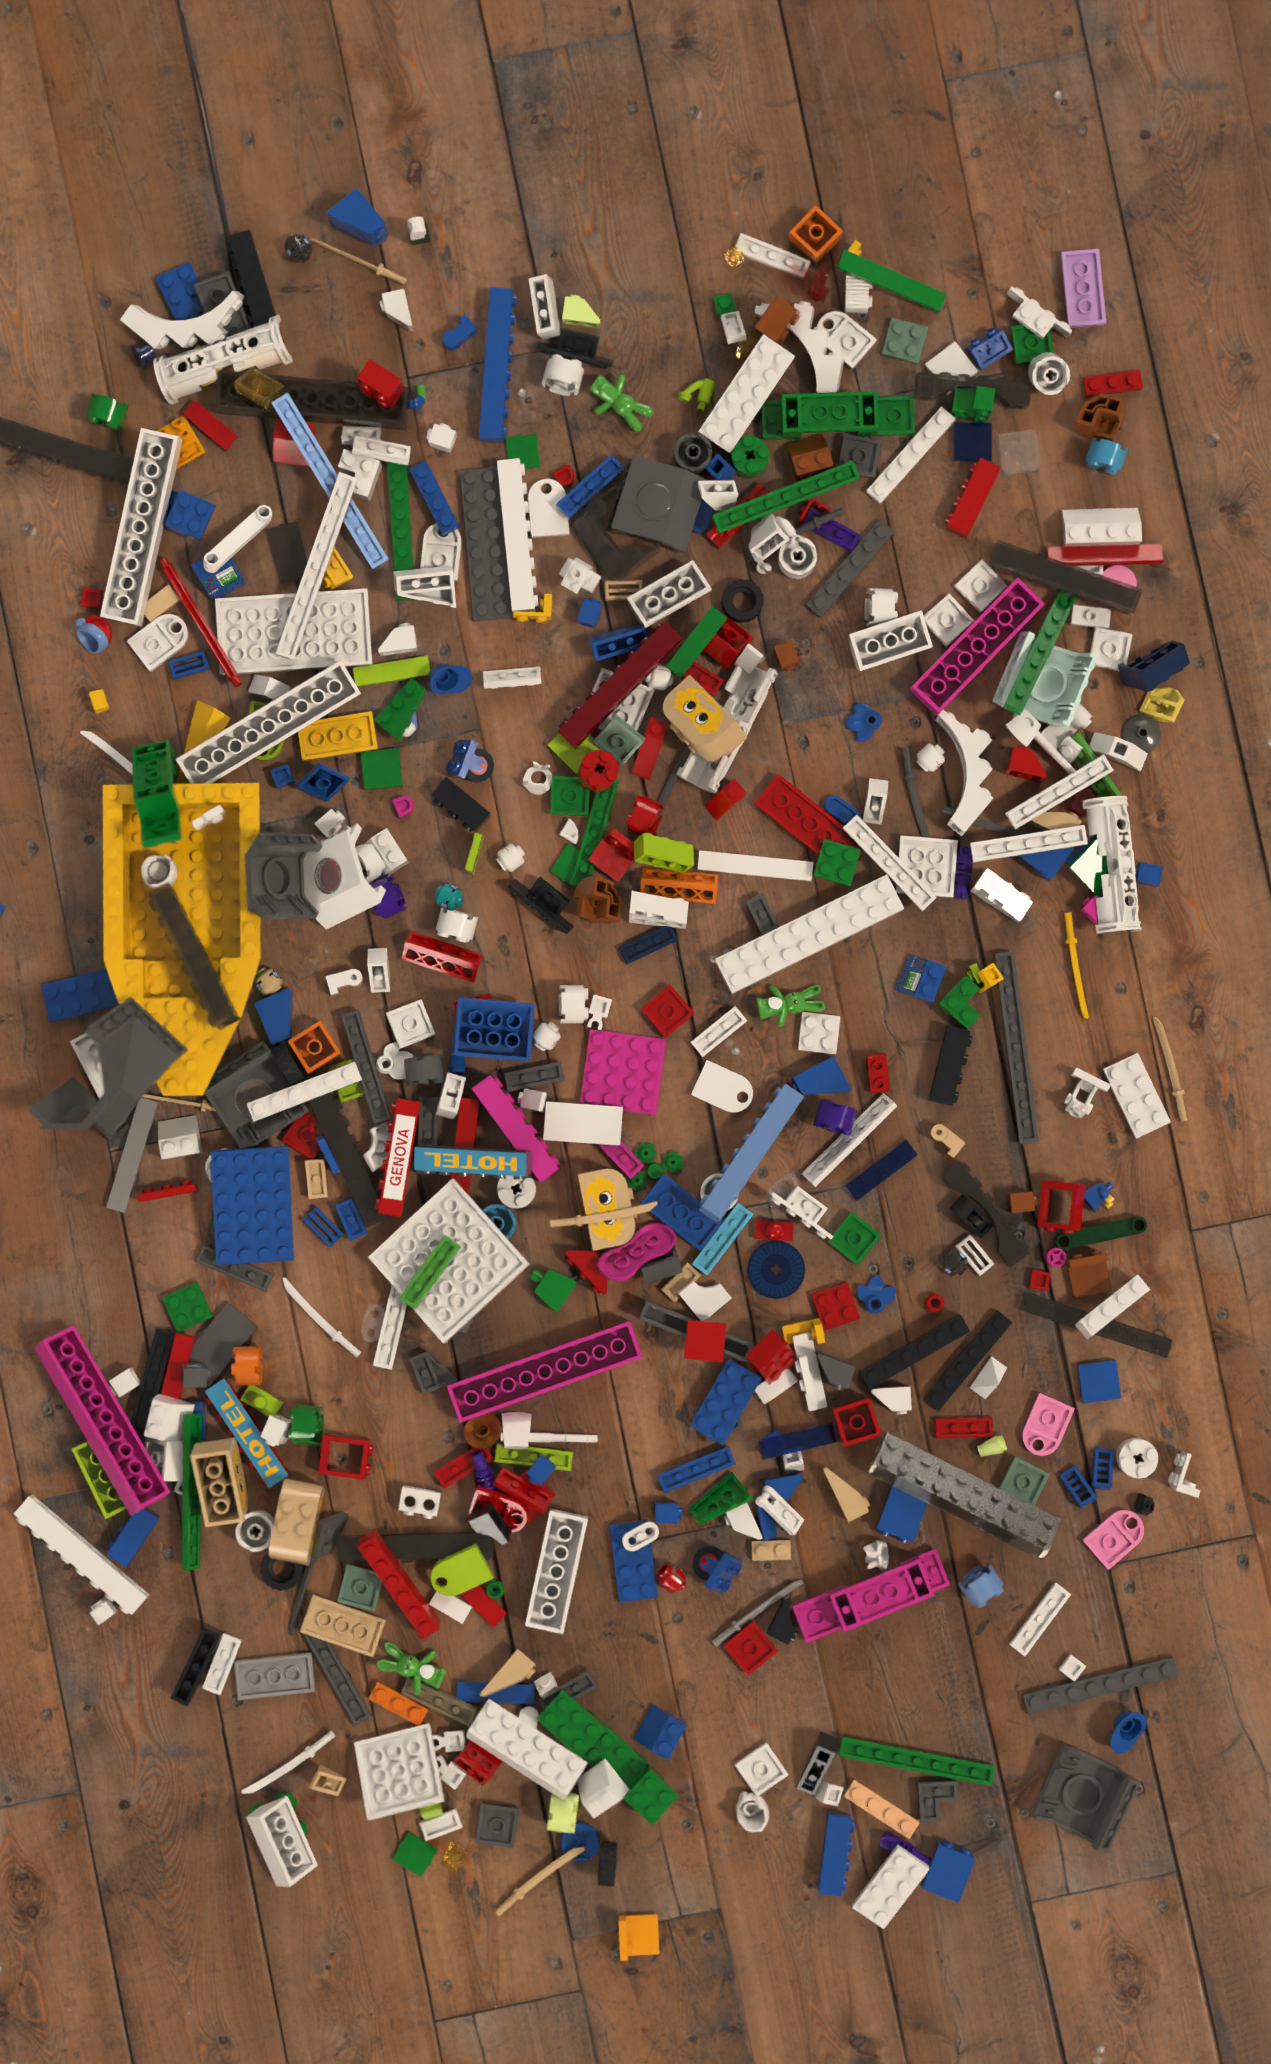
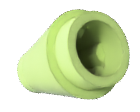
(993, 1446)

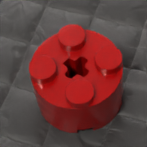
(603, 761)
(645, 816)

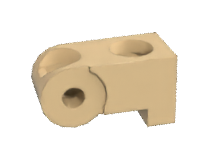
(947, 1138)

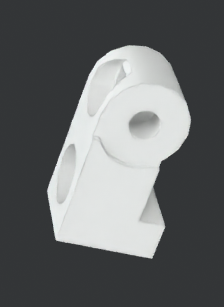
(343, 979)

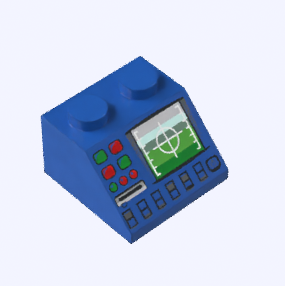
(220, 582)
(920, 978)

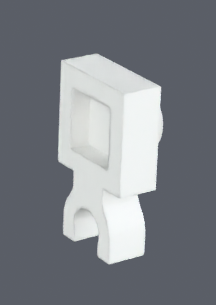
(214, 815)
(599, 1008)
(451, 1741)
(451, 1773)

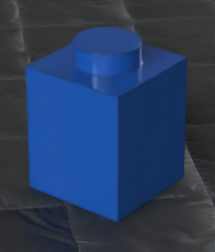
(720, 468)
(589, 613)
(1148, 874)
(540, 1470)
(667, 1512)

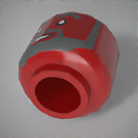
(671, 1577)

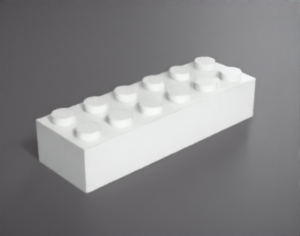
(746, 393)
(556, 1571)
(526, 1749)

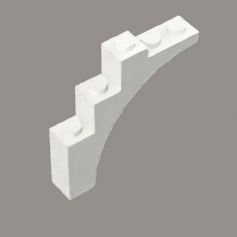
(185, 332)
(827, 367)
(975, 770)

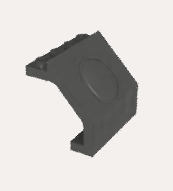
(656, 503)
(277, 875)
(1086, 1796)

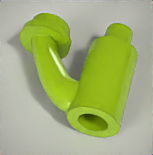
(706, 390)

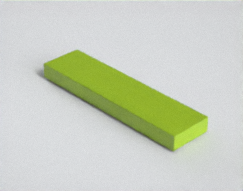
(391, 671)
(528, 1456)

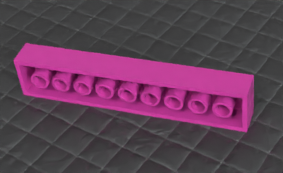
(544, 1371)
(102, 1420)

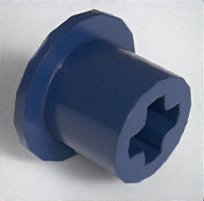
(143, 354)

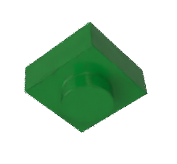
(724, 304)

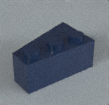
(1156, 667)

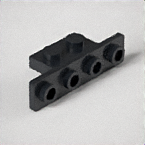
(579, 346)
(545, 900)

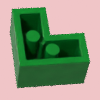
(973, 404)
(956, 1003)

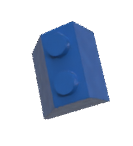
(660, 1731)

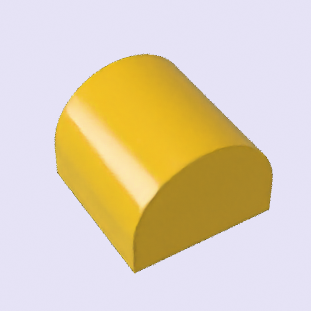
(99, 701)

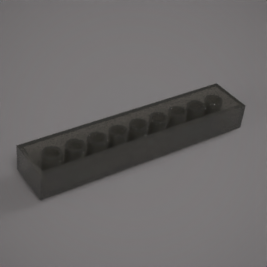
(317, 402)
(964, 1496)

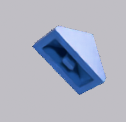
(785, 1484)

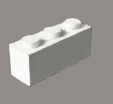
(544, 306)

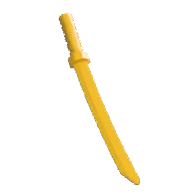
(1071, 941)

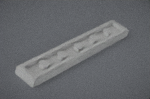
(132, 1155)

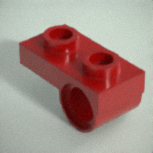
(877, 1072)

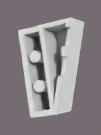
(427, 584)
(1001, 895)
(658, 910)

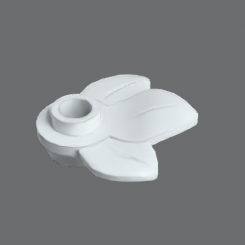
(396, 1060)

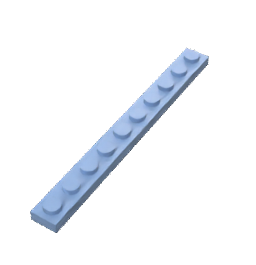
(327, 477)

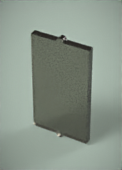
(288, 551)

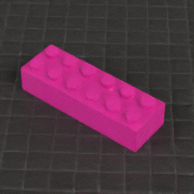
(514, 1127)

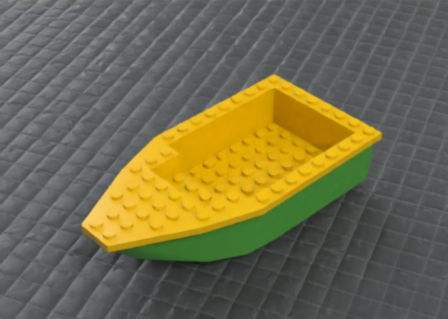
(215, 899)

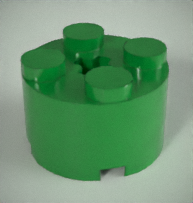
(107, 411)
(753, 467)
(306, 1424)

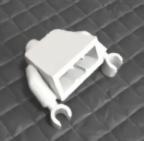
(768, 537)

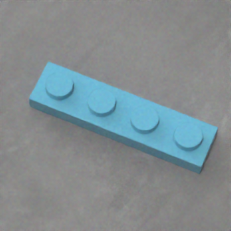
(722, 1239)

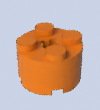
(247, 1366)

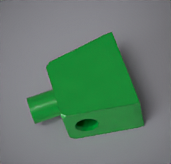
(553, 1287)

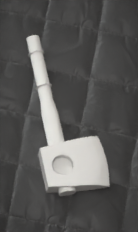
(1026, 728)
(517, 1432)

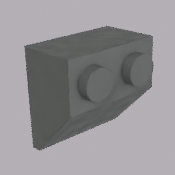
(662, 1267)
(836, 1371)

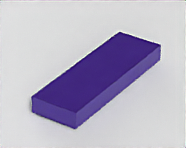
(834, 531)

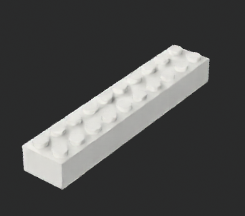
(141, 527)
(268, 725)
(809, 934)

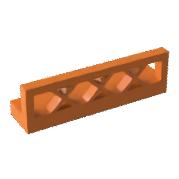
(695, 881)

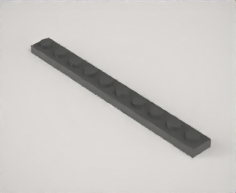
(1016, 1048)

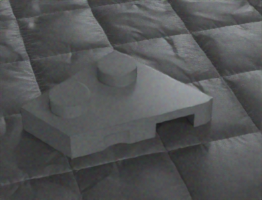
(430, 1372)
(327, 1533)

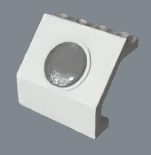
(336, 879)

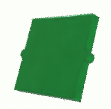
(525, 448)
(565, 864)
(415, 1854)

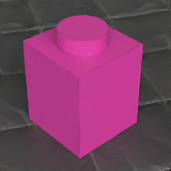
(1090, 909)

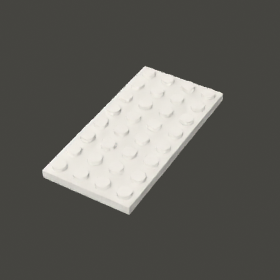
(336, 631)

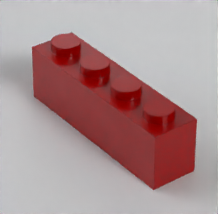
(973, 497)

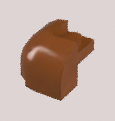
(1101, 417)
(598, 900)

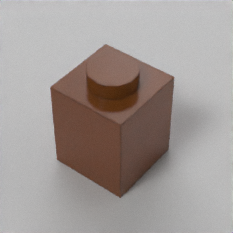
(786, 656)
(1022, 1202)

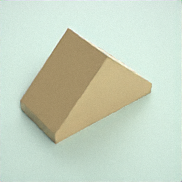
(327, 1781)

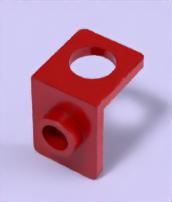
(813, 502)

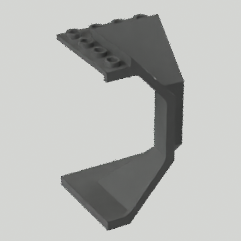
(132, 1058)

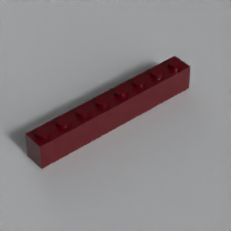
(620, 684)

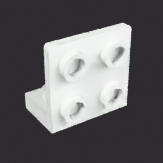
(1176, 1478)

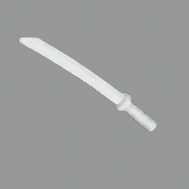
(109, 750)
(336, 1335)
(309, 1752)

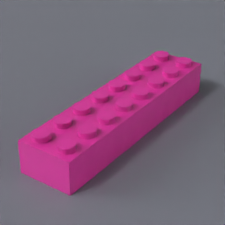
(976, 646)

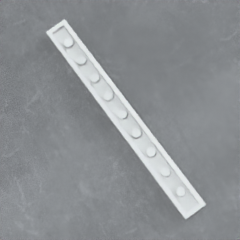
(316, 566)

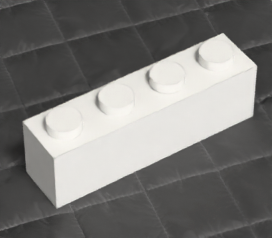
(1112, 1307)

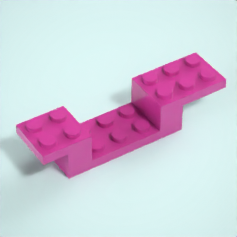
(872, 1597)

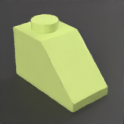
(579, 313)

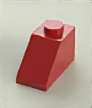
(725, 799)

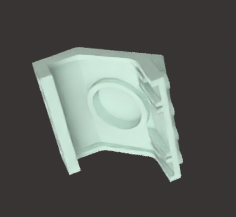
(1058, 688)

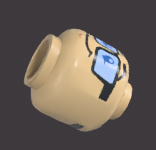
(268, 981)

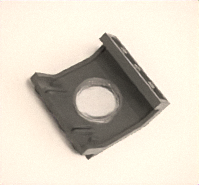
(246, 1080)

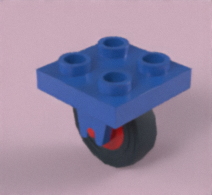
(470, 762)
(716, 1568)

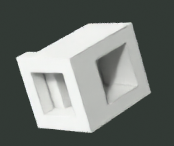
(330, 822)
(103, 1610)

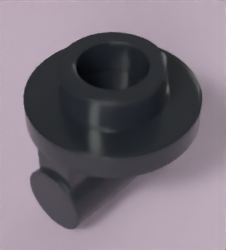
(1144, 1505)

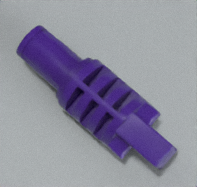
(963, 871)
(483, 1472)
(890, 1841)

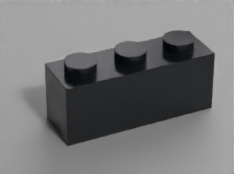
(460, 805)

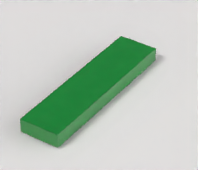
(697, 642)

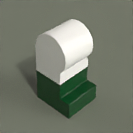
(418, 230)

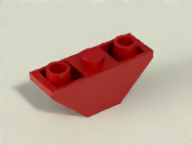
(587, 1263)

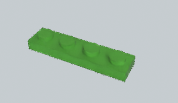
(1103, 787)
(430, 1272)

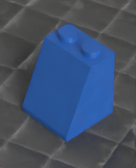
(358, 219)

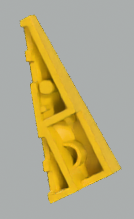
(205, 723)

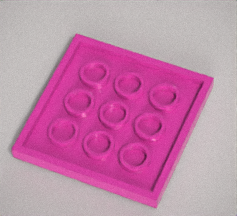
(623, 1071)

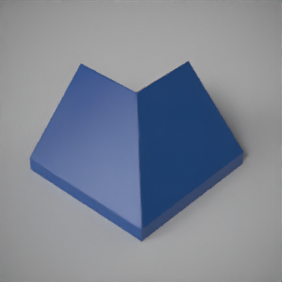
(323, 782)

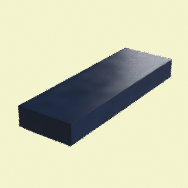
(648, 944)

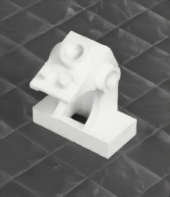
(579, 575)
(1087, 1083)

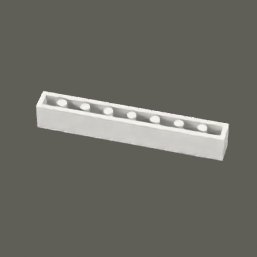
(516, 536)
(81, 1554)

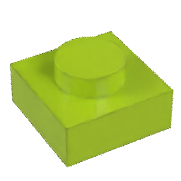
(972, 973)

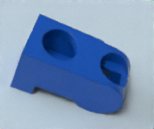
(461, 334)

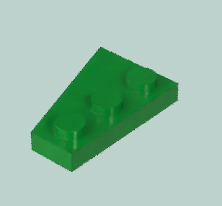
(399, 710)
(720, 1499)

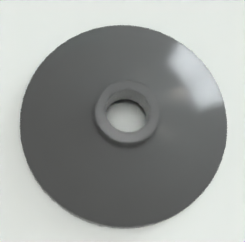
(1132, 729)

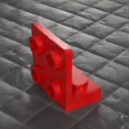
(613, 854)
(477, 1762)

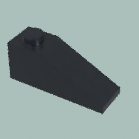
(818, 1763)

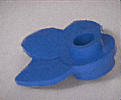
(860, 722)
(876, 1291)

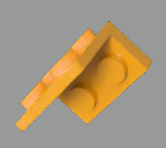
(191, 446)
(638, 1935)

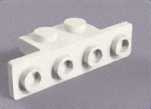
(1034, 317)
(805, 1206)
(809, 1370)

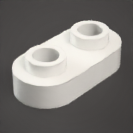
(640, 1535)

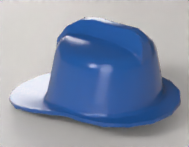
(449, 679)
(1127, 1729)

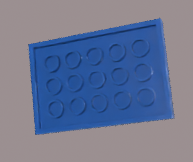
(252, 1205)

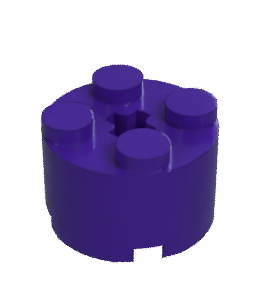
(393, 899)
(835, 1117)

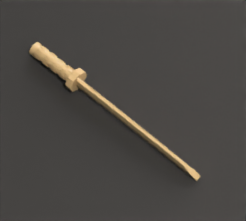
(379, 270)
(1172, 1070)
(204, 1105)
(602, 1217)
(519, 1893)

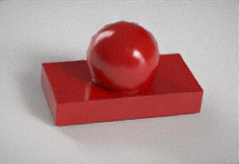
(773, 1230)

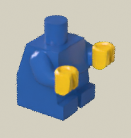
(1099, 1195)

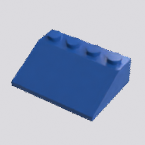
(493, 1029)

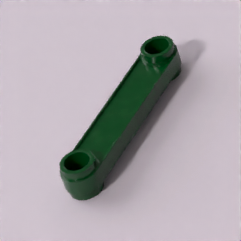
(1101, 1233)

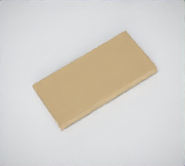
(342, 1625)

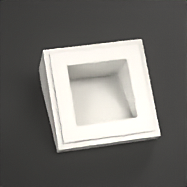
(793, 1462)
(829, 1793)

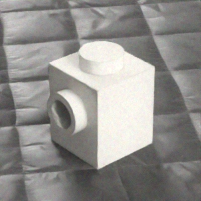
(441, 437)

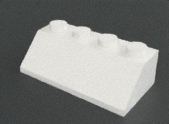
(1101, 527)
(668, 594)
(890, 640)
(282, 1841)

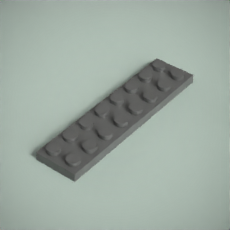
(485, 544)

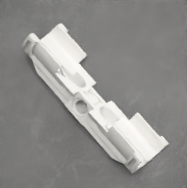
(267, 352)
(742, 689)
(1111, 908)

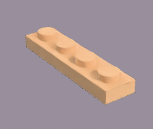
(881, 1808)

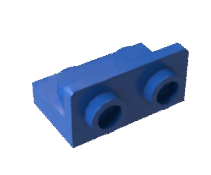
(989, 347)

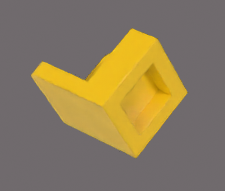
(989, 976)

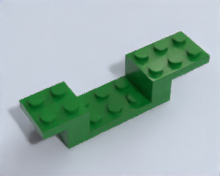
(837, 413)
(155, 793)
(595, 1741)

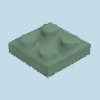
(904, 341)
(619, 739)
(1024, 1480)
(360, 1588)

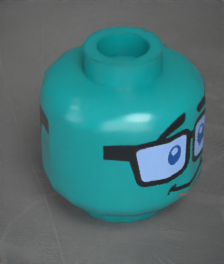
(449, 896)

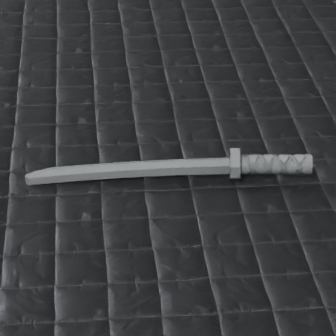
(736, 1626)

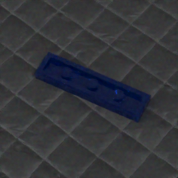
(881, 1170)
(796, 1441)

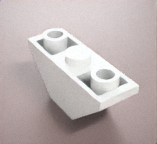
(1118, 750)

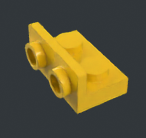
(336, 572)

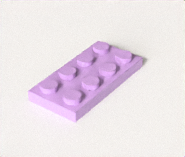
(1083, 288)

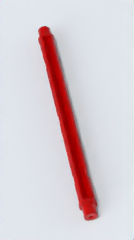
(200, 622)

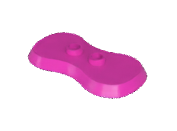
(648, 1243)

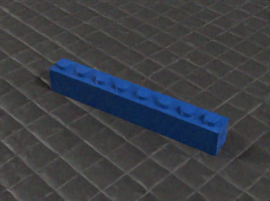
(496, 365)

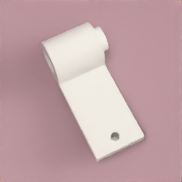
(1056, 735)

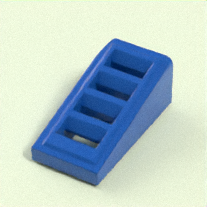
(1102, 1486)
(1087, 1501)

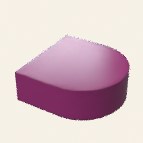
(403, 805)

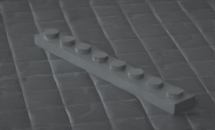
(1100, 1685)

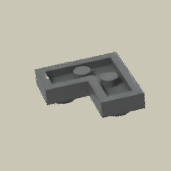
(932, 1793)

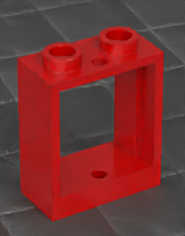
(1076, 1210)
(325, 1456)

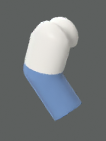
(413, 726)

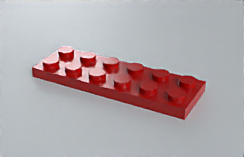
(801, 816)

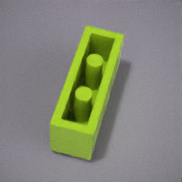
(663, 853)

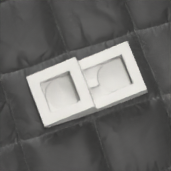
(768, 1392)

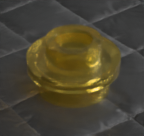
(731, 260)

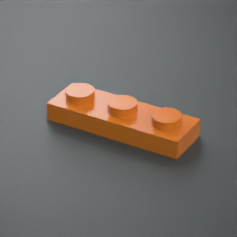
(398, 1703)

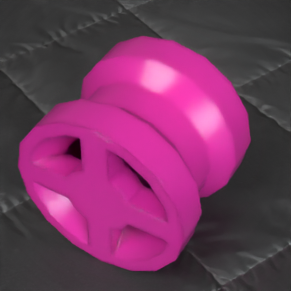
(1059, 1257)

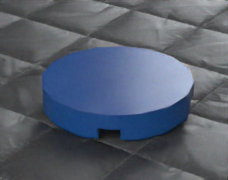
(584, 1836)

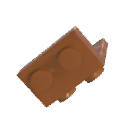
(1089, 1273)

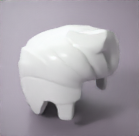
(752, 1812)

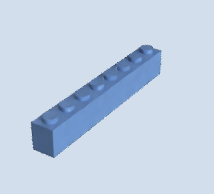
(751, 1153)

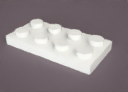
(1136, 1095)
(890, 1886)

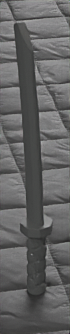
(814, 523)
(673, 777)
(913, 793)
(988, 825)
(300, 1594)

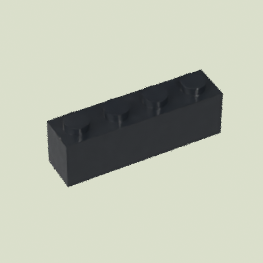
(949, 1066)
(197, 1665)

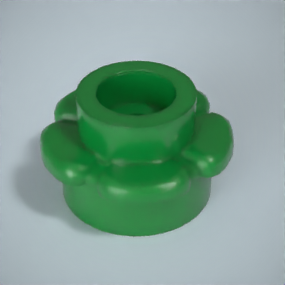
(494, 1594)

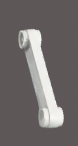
(237, 539)

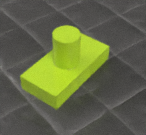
(261, 1400)

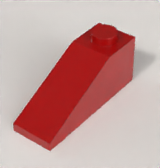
(650, 748)

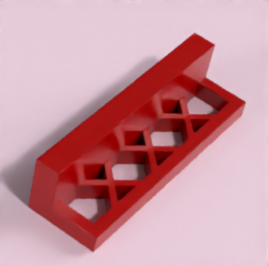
(442, 953)

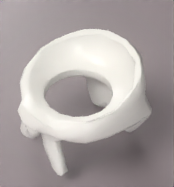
(537, 788)
(877, 1555)

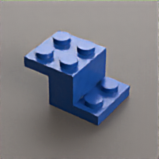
(188, 515)

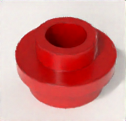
(940, 1305)

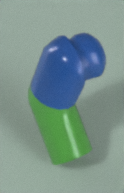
(420, 398)

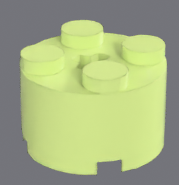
(563, 1813)

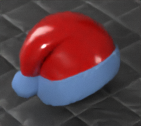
(94, 633)

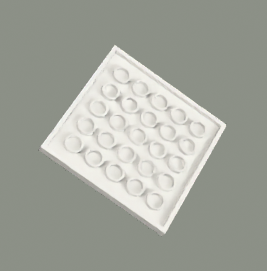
(474, 1275)

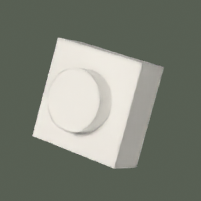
(1069, 749)
(546, 1685)

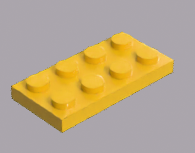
(338, 736)

